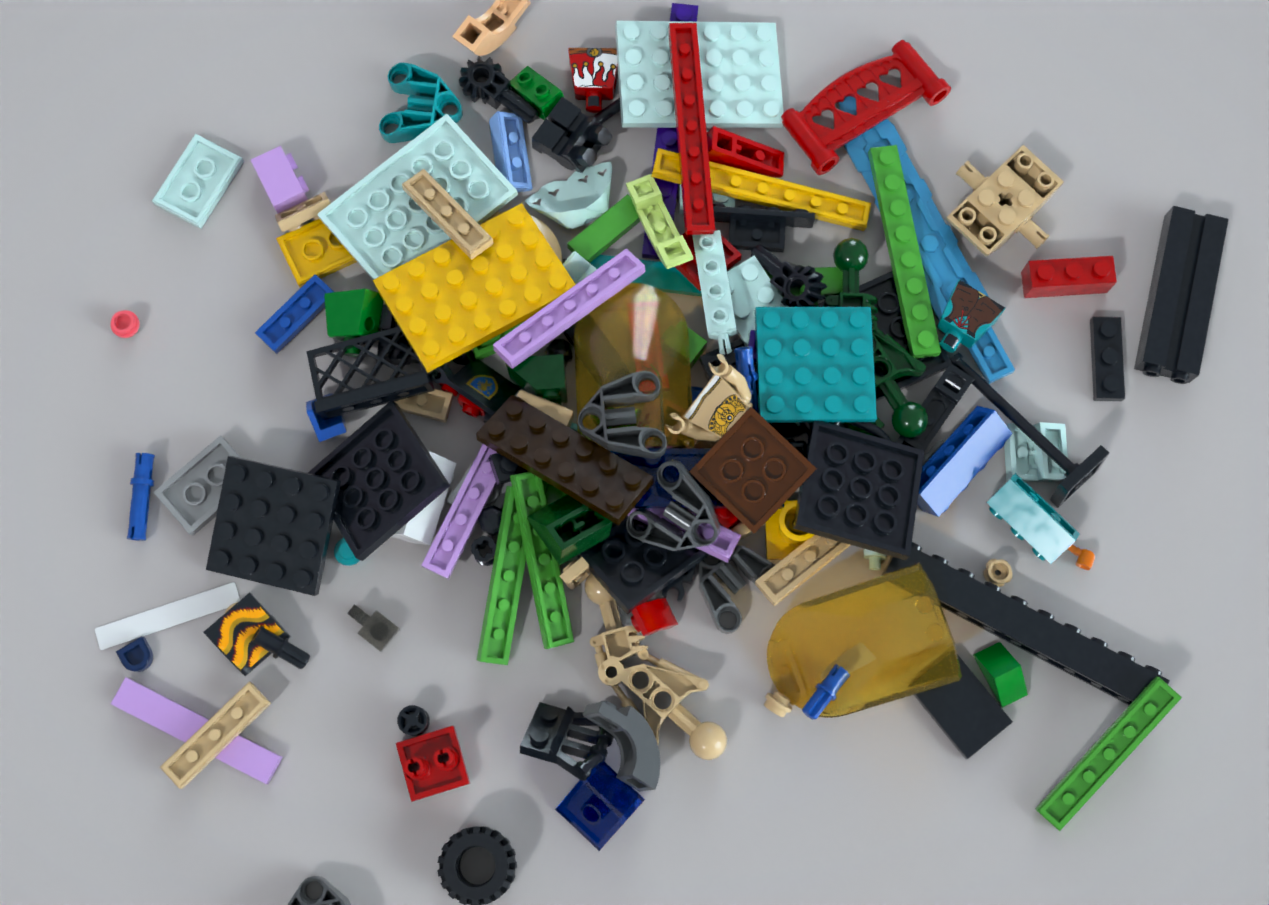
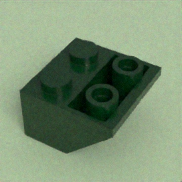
(569, 527)

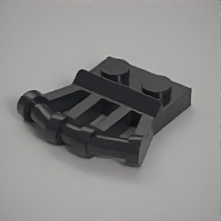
(548, 740)

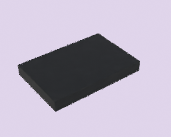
(965, 712)

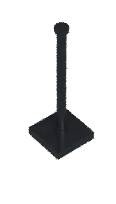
(1075, 474)

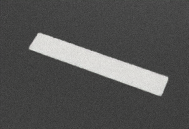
(166, 616)

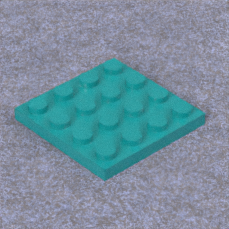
(815, 364)

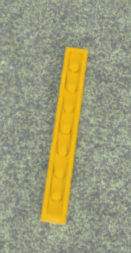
(771, 192)

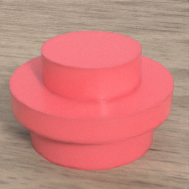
(125, 324)

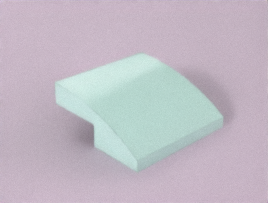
(1028, 460)

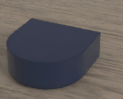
(136, 655)

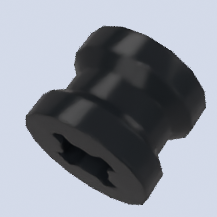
(409, 717)

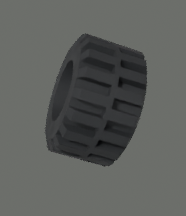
(451, 874)

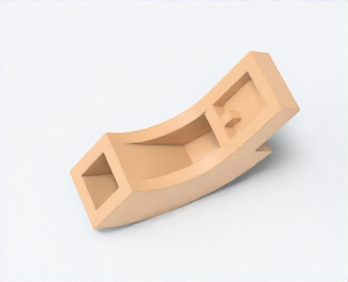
(492, 28)

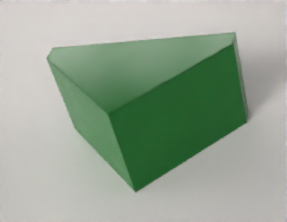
(1002, 674)

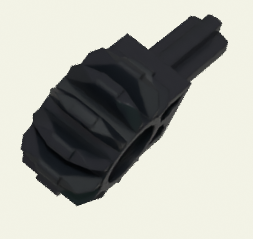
(495, 90)
(790, 278)

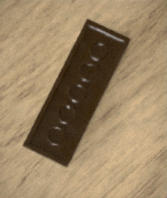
(565, 459)

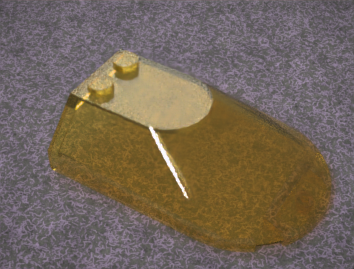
(631, 334)
(878, 630)

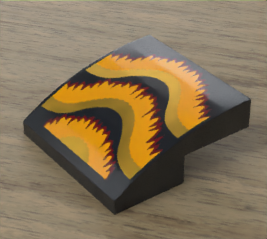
(235, 630)

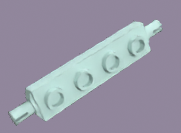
(715, 288)

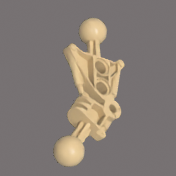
(621, 643)

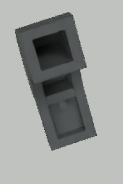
(635, 740)

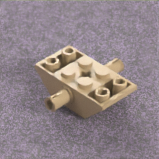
(1020, 187)

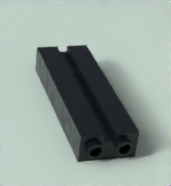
(1181, 295)

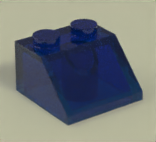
(599, 805)

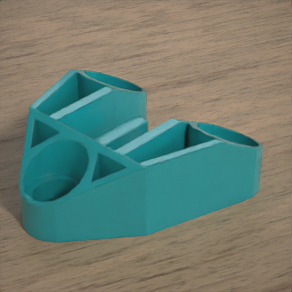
(425, 103)

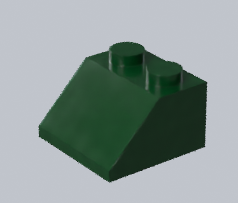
(542, 377)

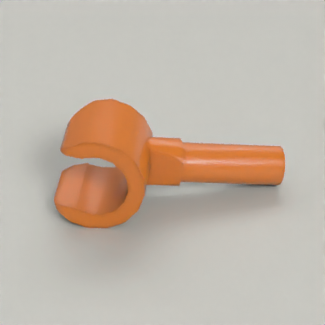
(1085, 557)

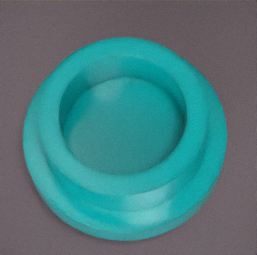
(344, 554)

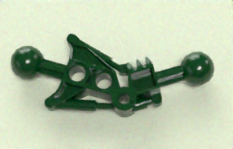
(908, 418)

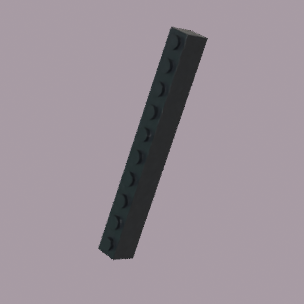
(1031, 629)

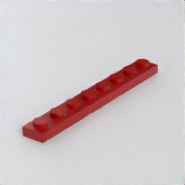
(691, 129)

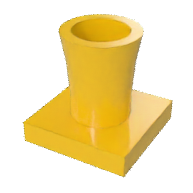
(780, 535)

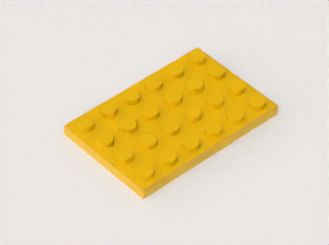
(459, 303)

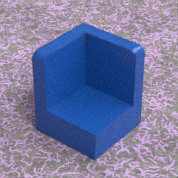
(325, 428)

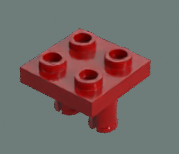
(432, 763)

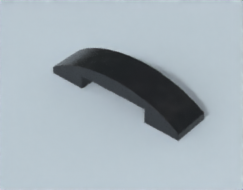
(940, 404)

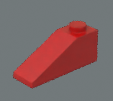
(744, 153)

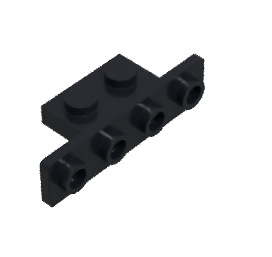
(759, 226)

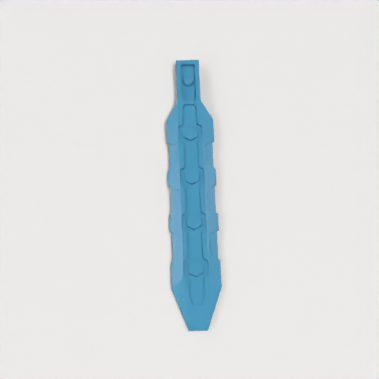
(937, 244)

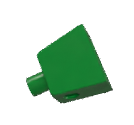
(352, 315)

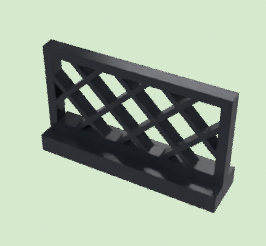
(367, 395)

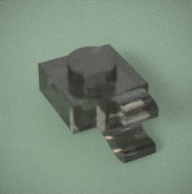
(375, 629)

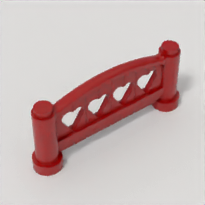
(821, 142)

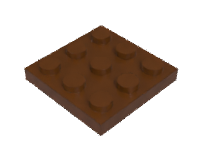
(752, 470)

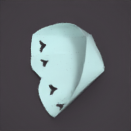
(576, 201)

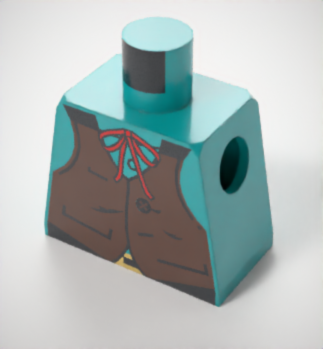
(967, 317)

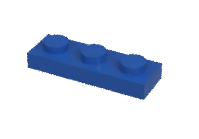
(294, 314)

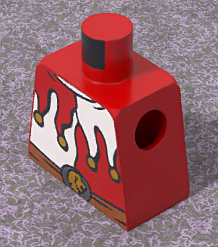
(594, 75)

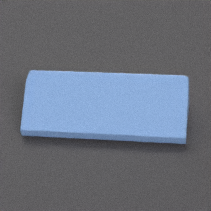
(510, 149)

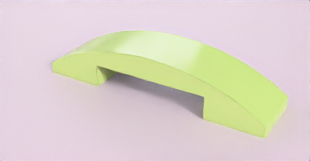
(657, 222)

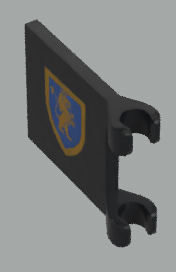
(477, 382)

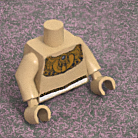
(717, 406)

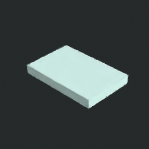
(198, 181)

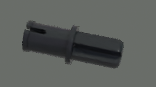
(280, 647)

